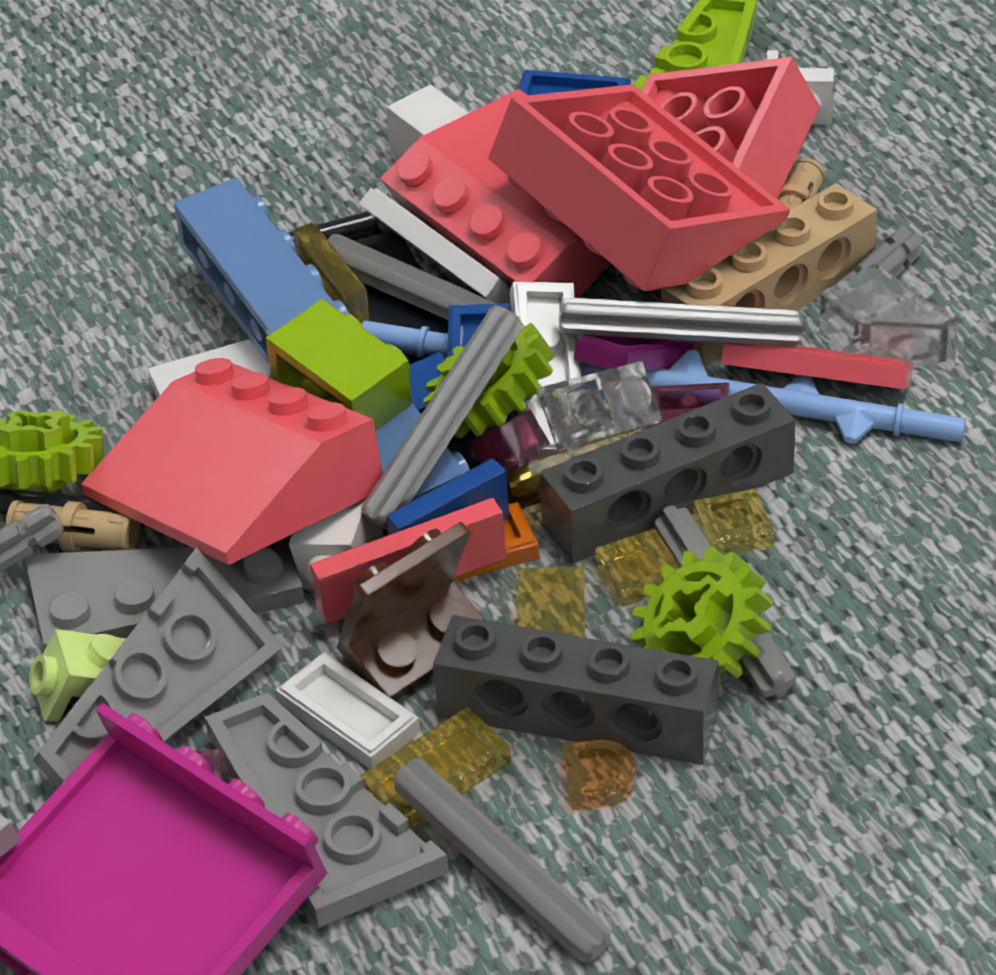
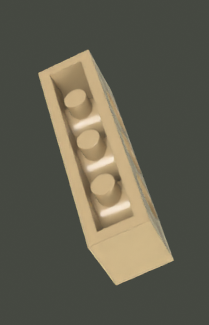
(788, 263)

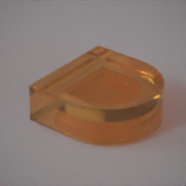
(598, 773)

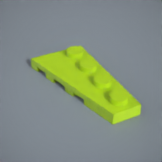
(708, 37)

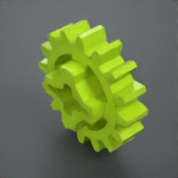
(510, 384)
(47, 449)
(705, 610)

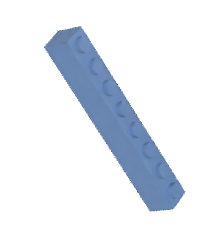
(268, 285)

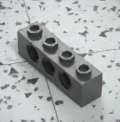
(688, 458)
(578, 688)

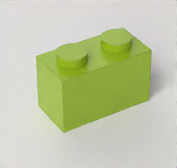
(341, 363)

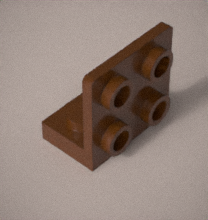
(404, 613)

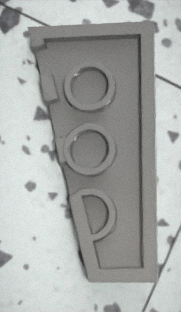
(117, 587)
(171, 667)
(360, 841)

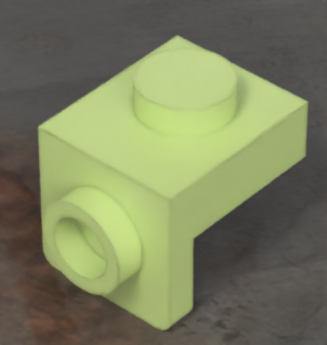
(69, 668)

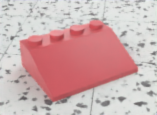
(744, 111)
(632, 182)
(475, 207)
(237, 461)

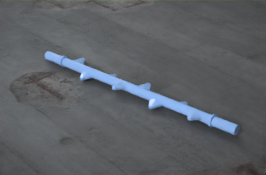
(798, 397)

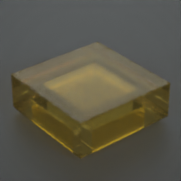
(734, 522)
(633, 563)

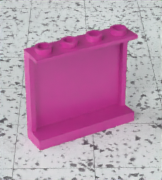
(150, 866)

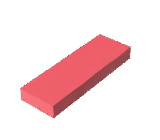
(820, 363)
(337, 574)

